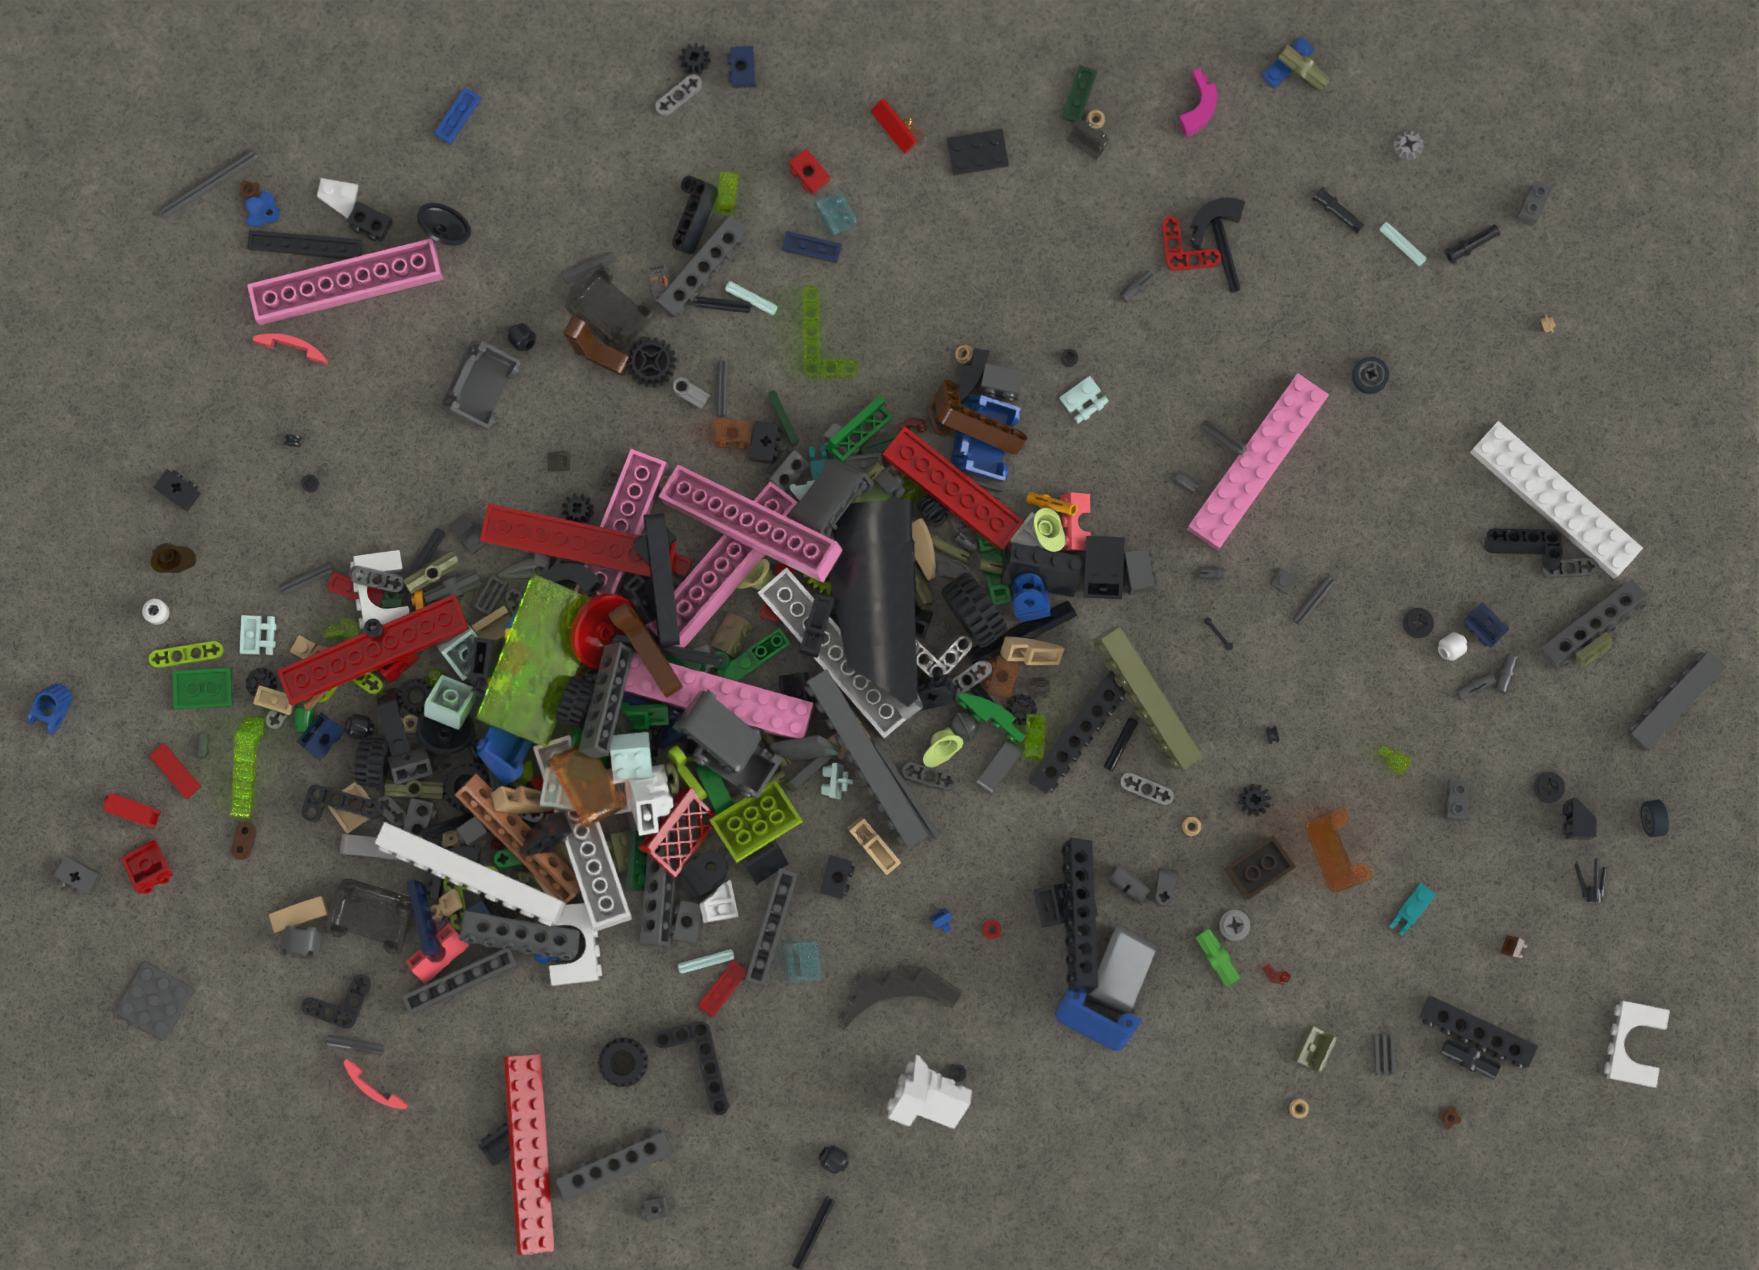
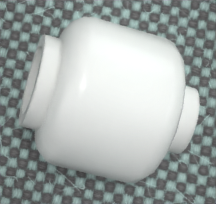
(149, 610)
(1452, 646)

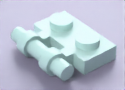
(1080, 395)
(251, 635)

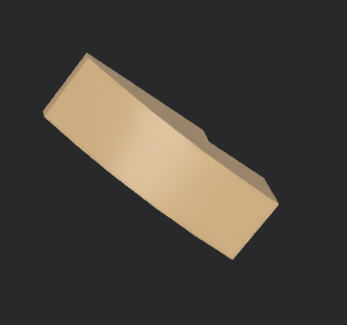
(924, 548)
(1031, 651)
(518, 800)
(873, 845)
(299, 914)

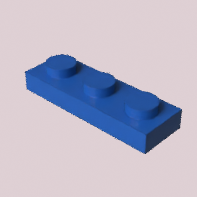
(1279, 71)
(457, 115)

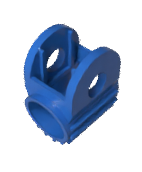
(1031, 602)
(60, 707)

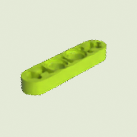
(186, 654)

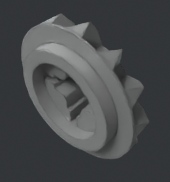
(1404, 152)
(1239, 917)

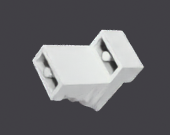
(646, 798)
(927, 1095)

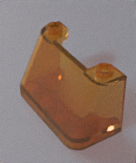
(586, 786)
(1331, 852)

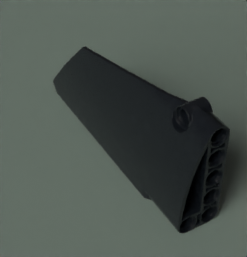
(876, 594)

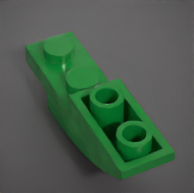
(755, 656)
(985, 709)
(646, 715)

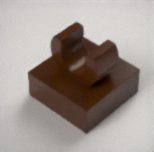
(1513, 946)

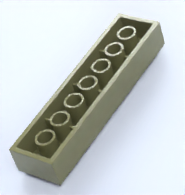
(1147, 698)

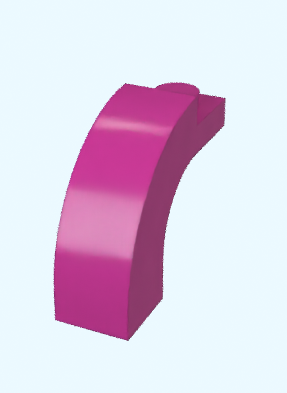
(1198, 118)

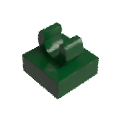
(392, 602)

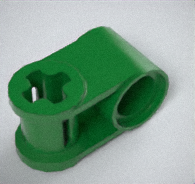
(512, 860)

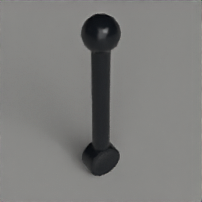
(1208, 621)

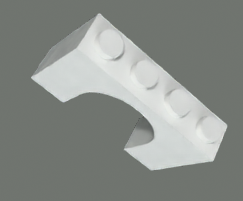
(383, 561)
(586, 968)
(1620, 1065)

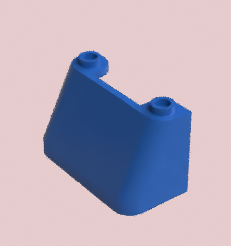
(975, 456)
(503, 754)
(1093, 1025)

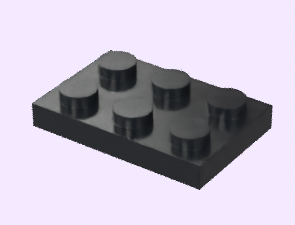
(977, 152)

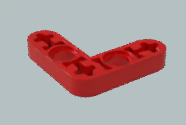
(1178, 252)

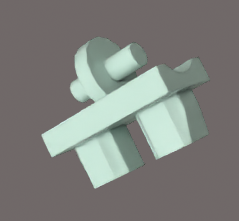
(838, 781)

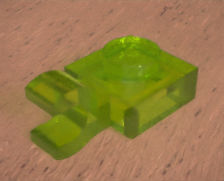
(1397, 761)

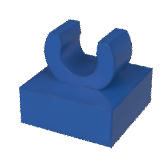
(941, 919)

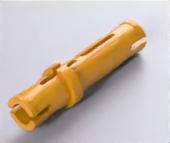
(1046, 501)

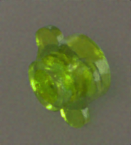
(434, 676)

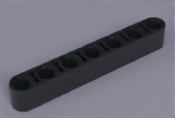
(661, 579)

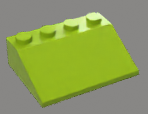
(755, 821)

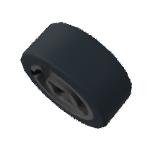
(1370, 365)
(1654, 818)

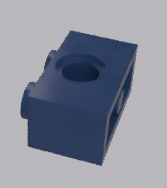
(745, 56)
(311, 737)

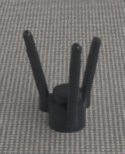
(1595, 892)

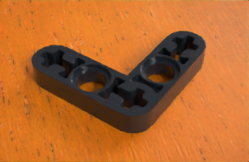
(346, 1008)

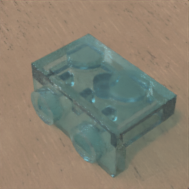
(836, 213)

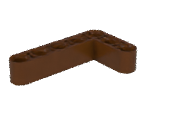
(584, 343)
(973, 423)
(630, 622)

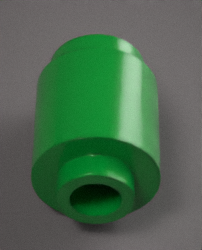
(303, 718)

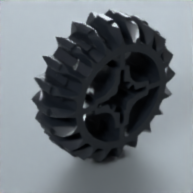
(662, 374)

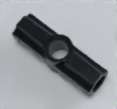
(1470, 1059)

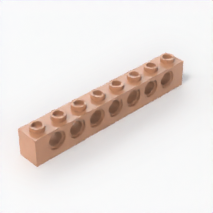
(512, 832)

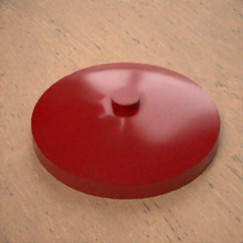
(595, 629)

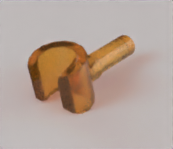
(909, 123)

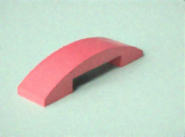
(269, 340)
(355, 1072)

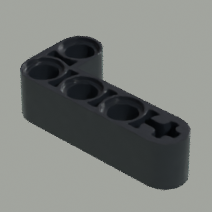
(695, 213)
(1545, 542)
(343, 805)

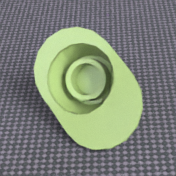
(1048, 530)
(759, 576)
(943, 747)

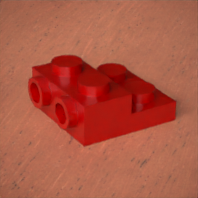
(147, 867)

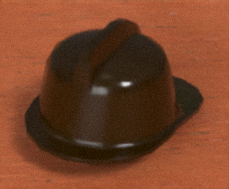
(172, 558)

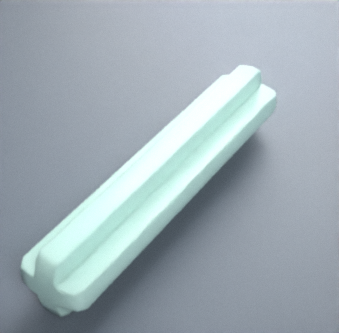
(1402, 243)
(750, 297)
(706, 961)

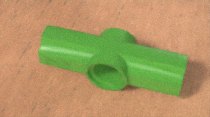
(1217, 957)

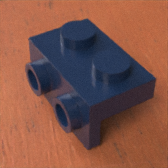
(1485, 625)

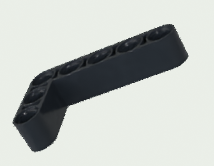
(703, 1059)

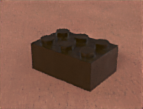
(1259, 868)

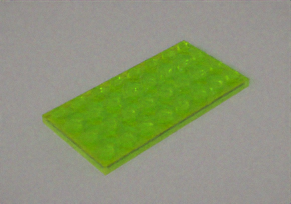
(534, 663)

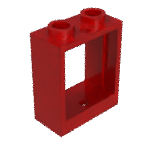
(131, 810)

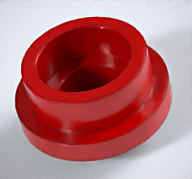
(996, 934)

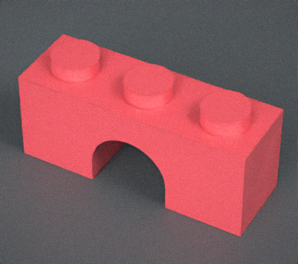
(1074, 535)
(450, 947)

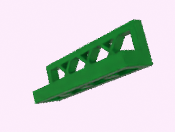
(856, 423)

